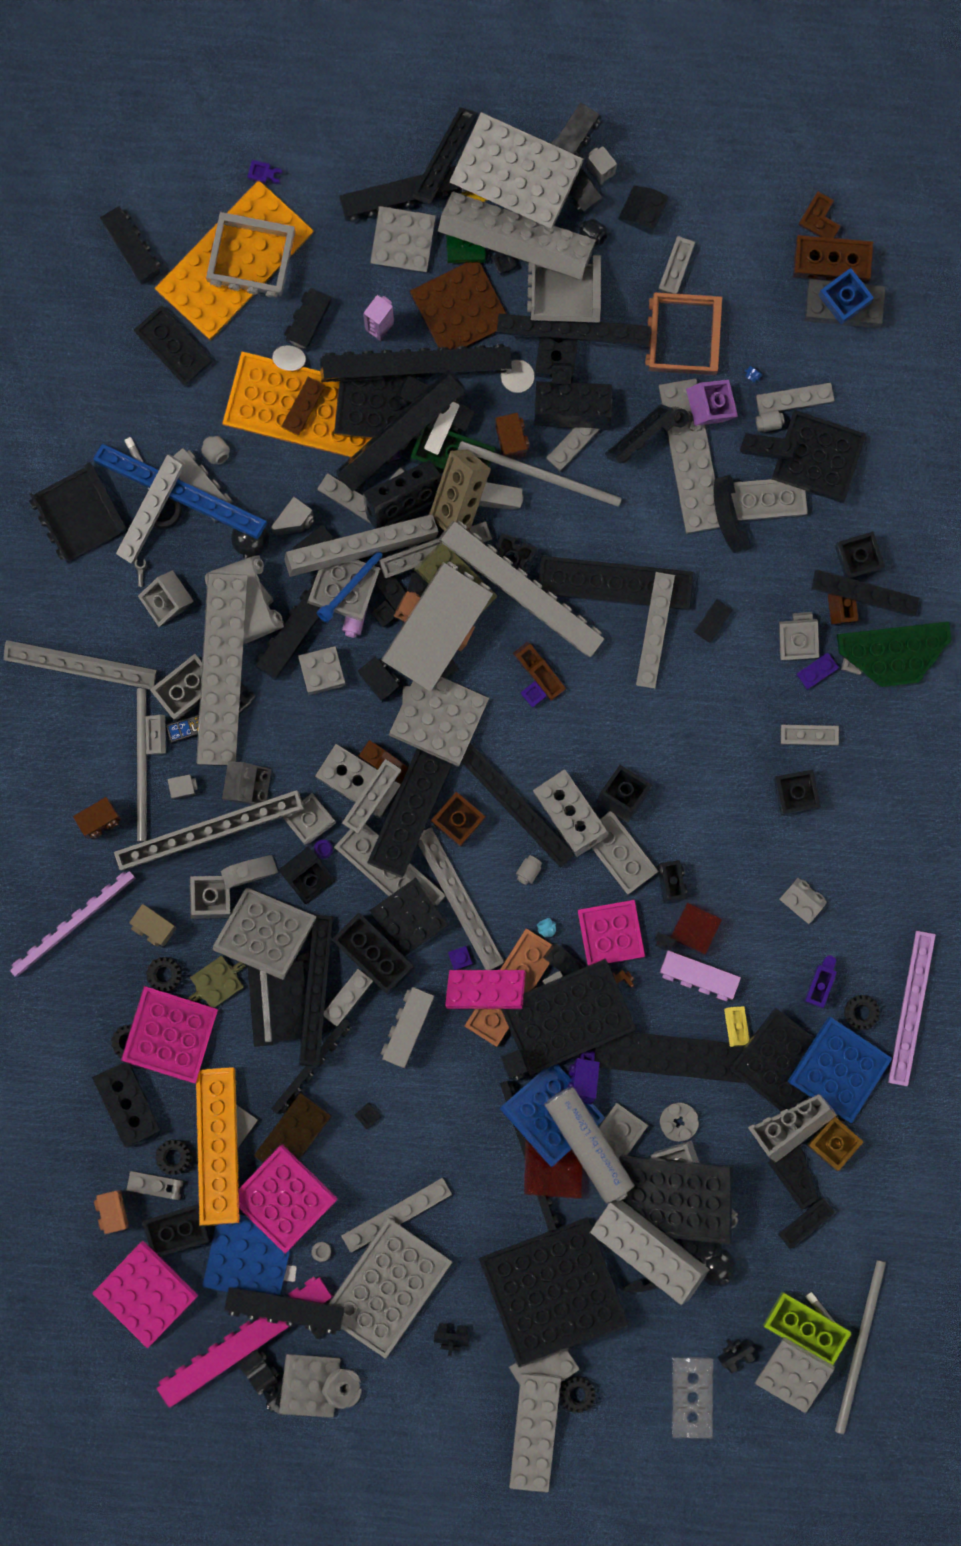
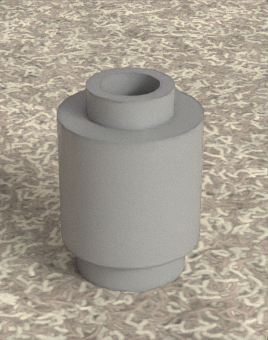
(769, 421)
(528, 870)

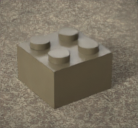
(153, 925)

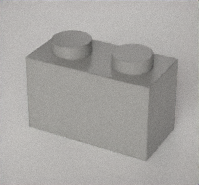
(601, 164)

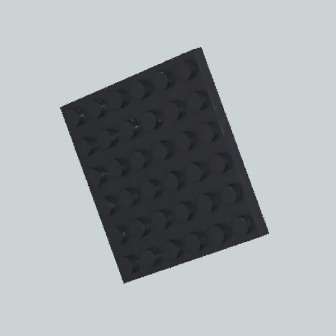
(553, 1292)

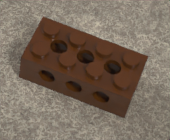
(824, 248)

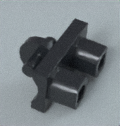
(451, 1341)
(735, 1352)

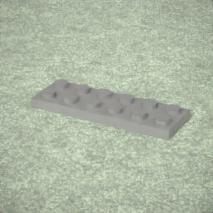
(358, 849)
(535, 1432)

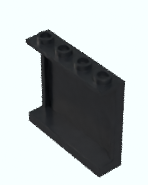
(78, 513)

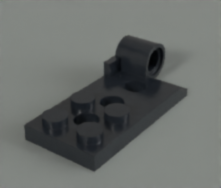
(635, 439)

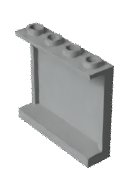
(564, 297)

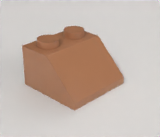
(111, 1211)

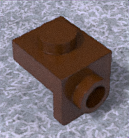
(626, 976)

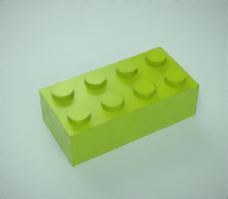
(807, 1328)

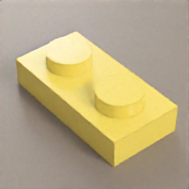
(737, 1026)

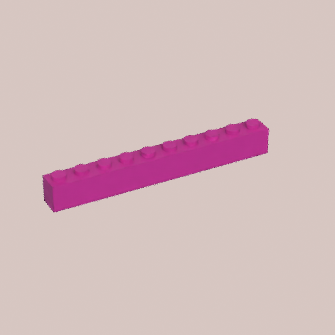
(233, 1349)

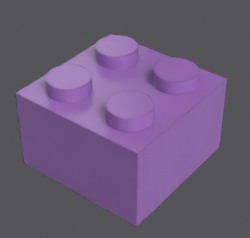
(711, 402)

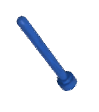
(326, 613)

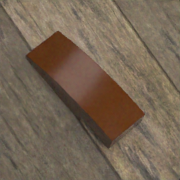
(539, 670)

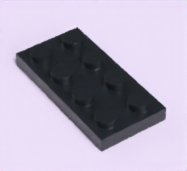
(172, 345)

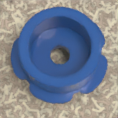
(753, 374)

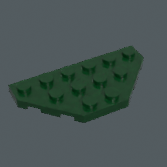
(895, 653)

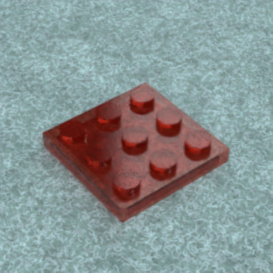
(560, 1180)

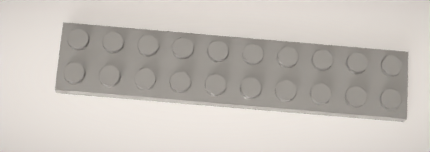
(221, 668)

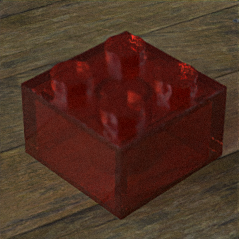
(695, 929)

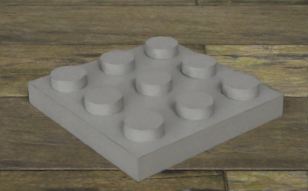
(402, 239)
(334, 578)
(794, 1375)
(304, 1383)

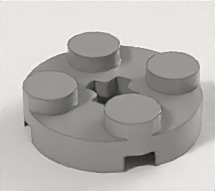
(669, 1127)
(332, 1388)

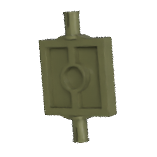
(216, 982)

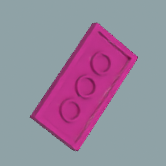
(485, 989)

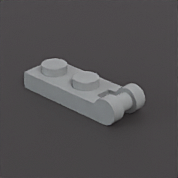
(154, 1185)

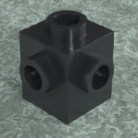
(273, 1397)

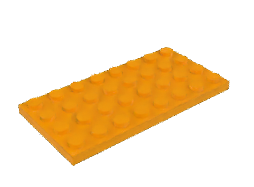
(241, 255)
(265, 395)

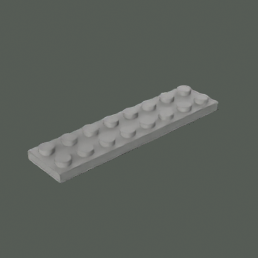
(690, 462)

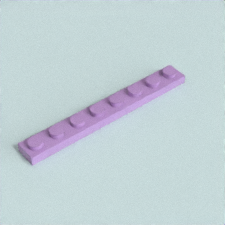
(66, 928)
(911, 1008)

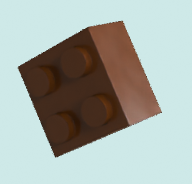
(510, 436)
(97, 818)
(458, 819)

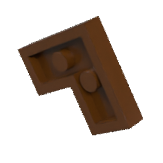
(815, 220)

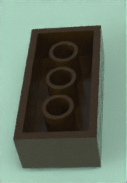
(295, 1129)

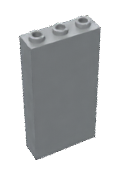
(437, 625)

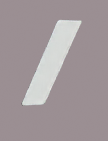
(441, 429)

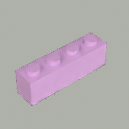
(379, 317)
(699, 975)

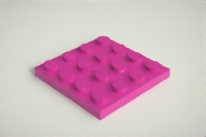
(169, 1035)
(284, 1198)
(145, 1294)

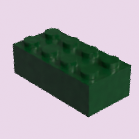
(450, 443)

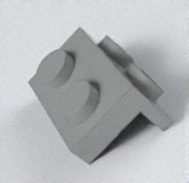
(803, 900)

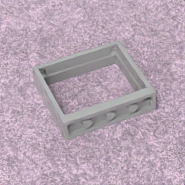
(255, 225)

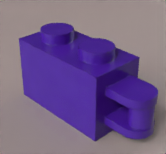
(821, 983)
(585, 1076)

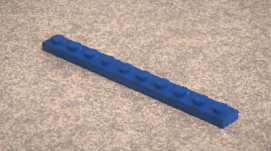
(182, 492)

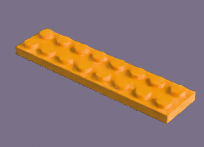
(217, 1146)

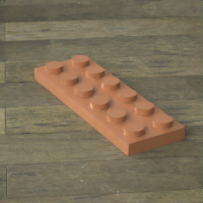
(525, 956)

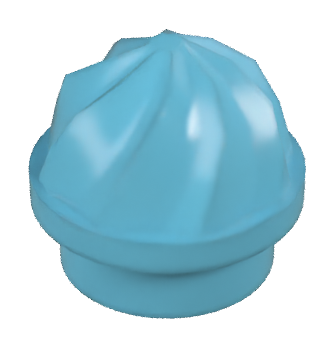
(546, 927)

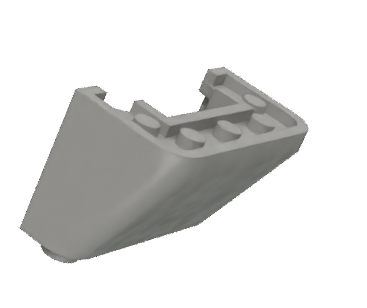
(258, 618)

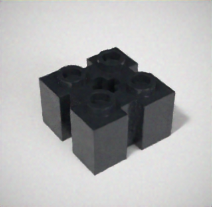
(521, 553)

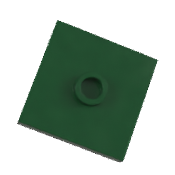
(463, 251)

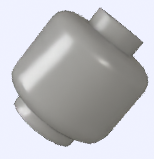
(215, 450)

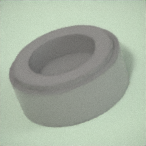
(321, 1251)

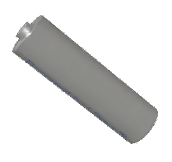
(589, 1145)

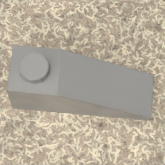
(249, 871)

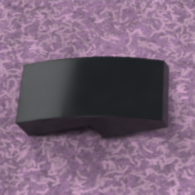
(713, 620)

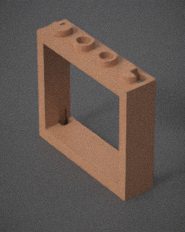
(714, 301)

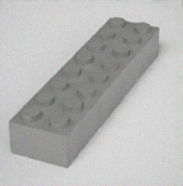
(516, 235)

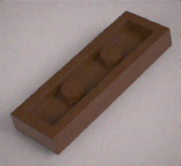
(303, 406)

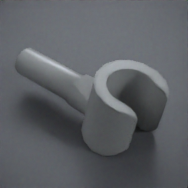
(140, 572)

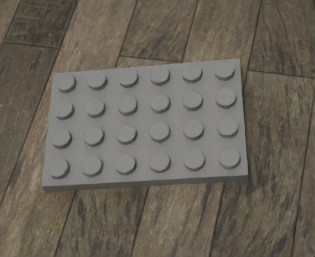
(516, 170)
(388, 1286)

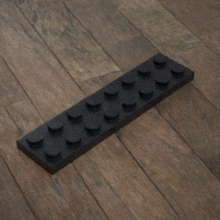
(610, 581)
(409, 813)
(669, 1056)

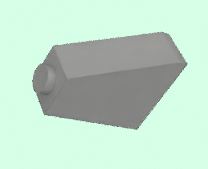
(501, 496)

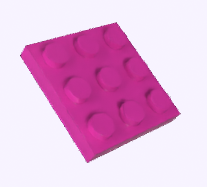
(611, 932)

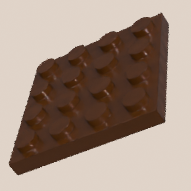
(459, 306)

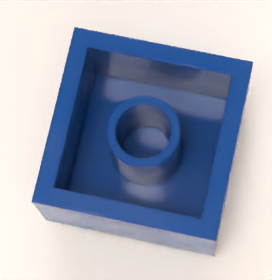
(846, 296)

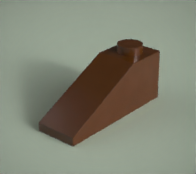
(375, 756)

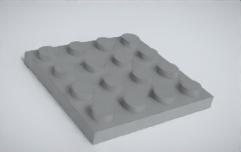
(439, 719)
(264, 933)

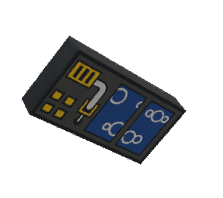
(183, 729)

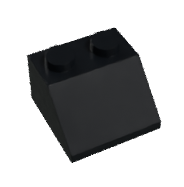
(643, 208)
(306, 875)

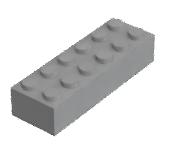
(650, 1251)

